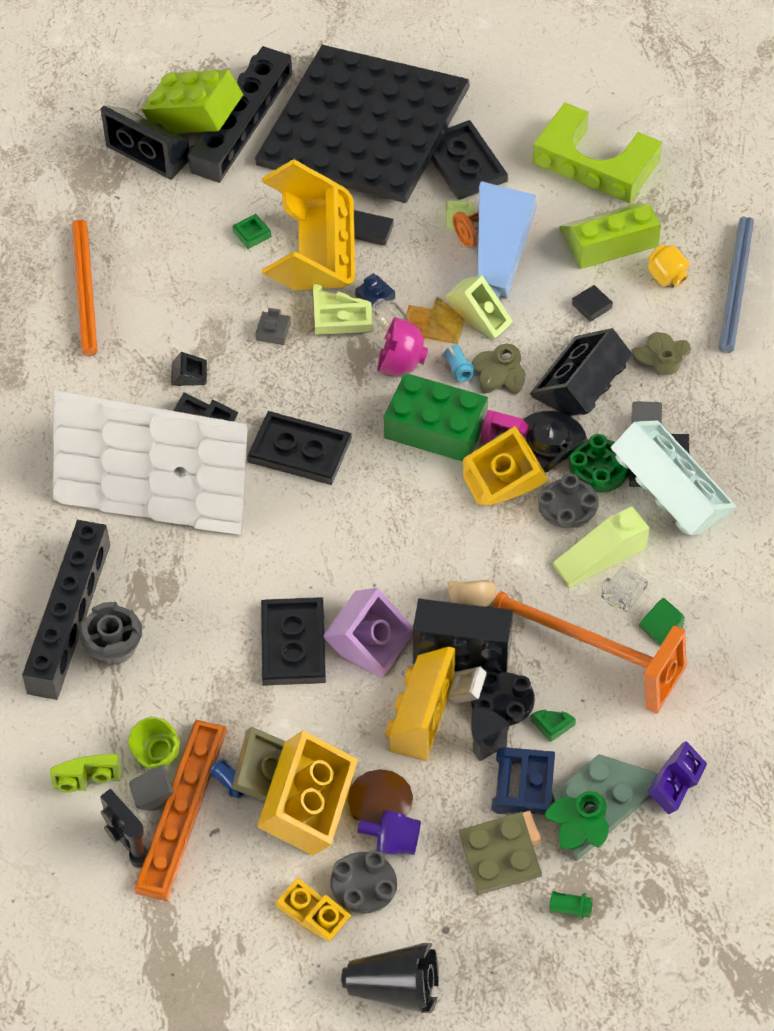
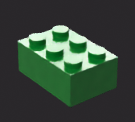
(435, 417)

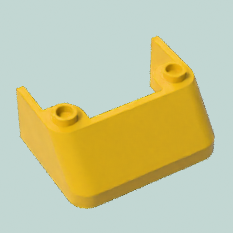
(325, 229)

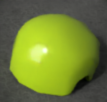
(154, 742)

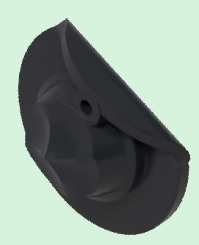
(553, 437)

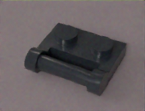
(123, 827)

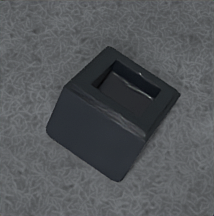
(188, 370)

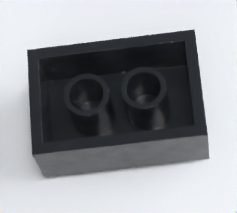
(476, 632)

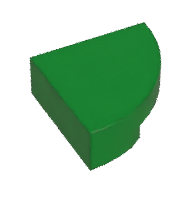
(552, 723)

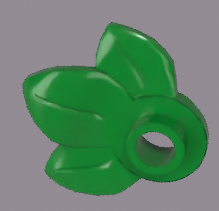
(577, 824)

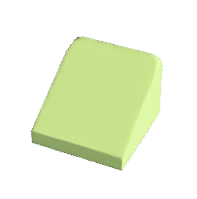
(456, 206)

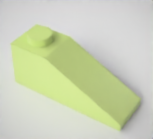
(604, 547)

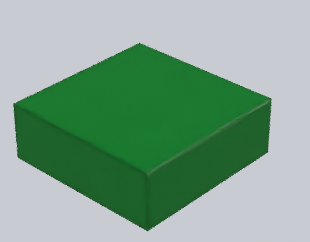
(251, 231)

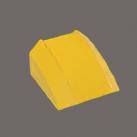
(502, 469)

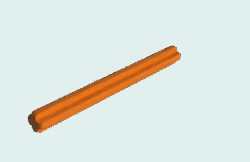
(84, 287)

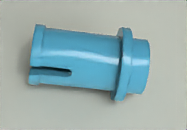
(461, 368)

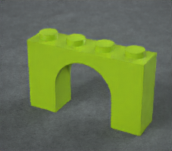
(616, 176)

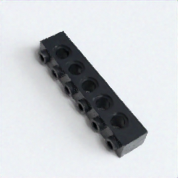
(260, 87)
(66, 610)

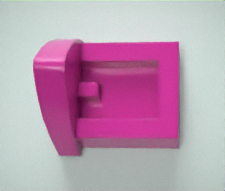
(502, 422)

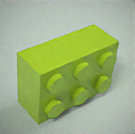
(193, 101)

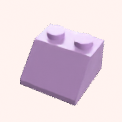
(369, 631)

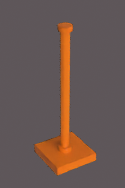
(661, 671)

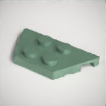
(618, 782)

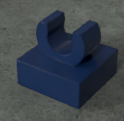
(374, 289)

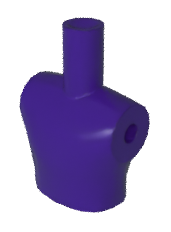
(394, 834)

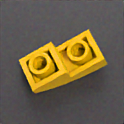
(312, 911)

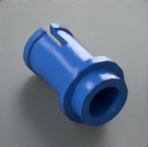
(225, 775)

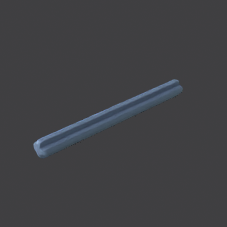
(736, 284)

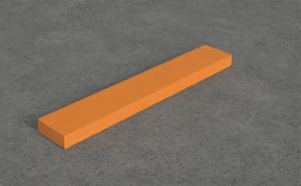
(180, 811)

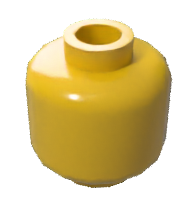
(668, 265)

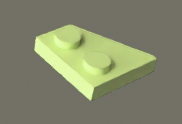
(340, 313)

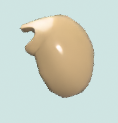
(472, 592)

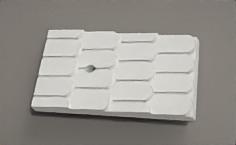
(148, 462)

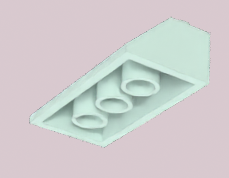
(672, 477)

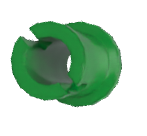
(571, 904)

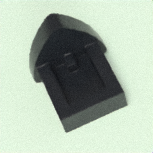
(488, 732)

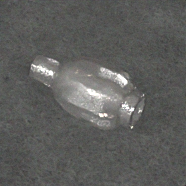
(385, 311)

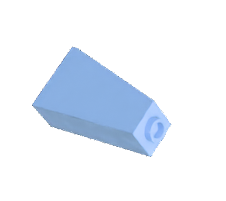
(503, 231)

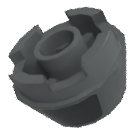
(111, 633)

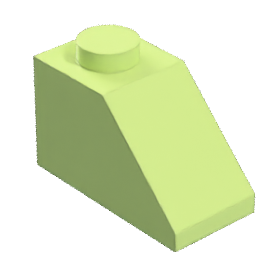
(479, 306)

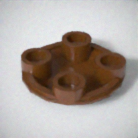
(378, 792)

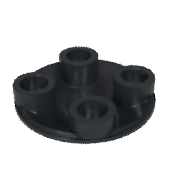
(507, 695)

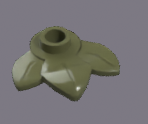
(662, 353)
(498, 371)

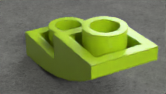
(76, 772)

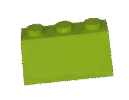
(612, 234)

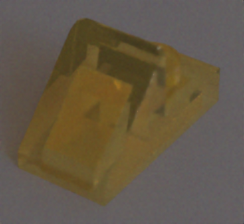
(439, 323)

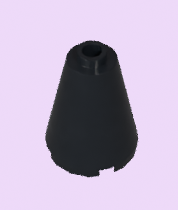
(396, 977)

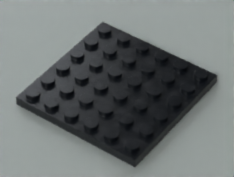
(364, 122)

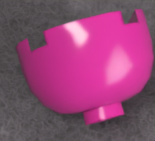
(402, 349)

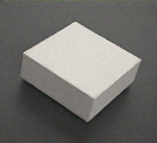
(467, 685)

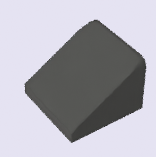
(646, 411)
(151, 789)

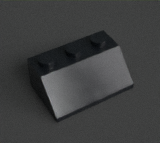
(144, 141)
(583, 372)

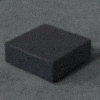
(592, 303)

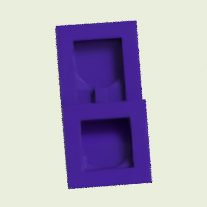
(676, 777)

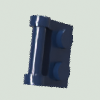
(535, 781)

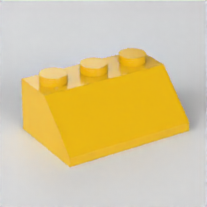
(422, 704)

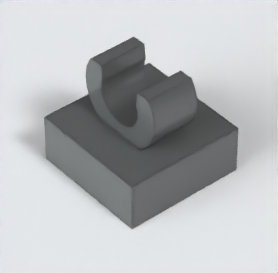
(273, 327)

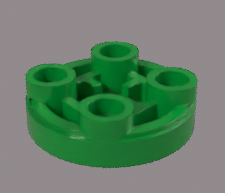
(597, 465)

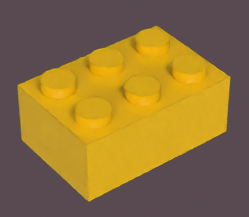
(307, 793)

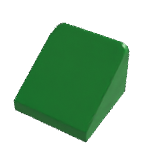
(661, 620)

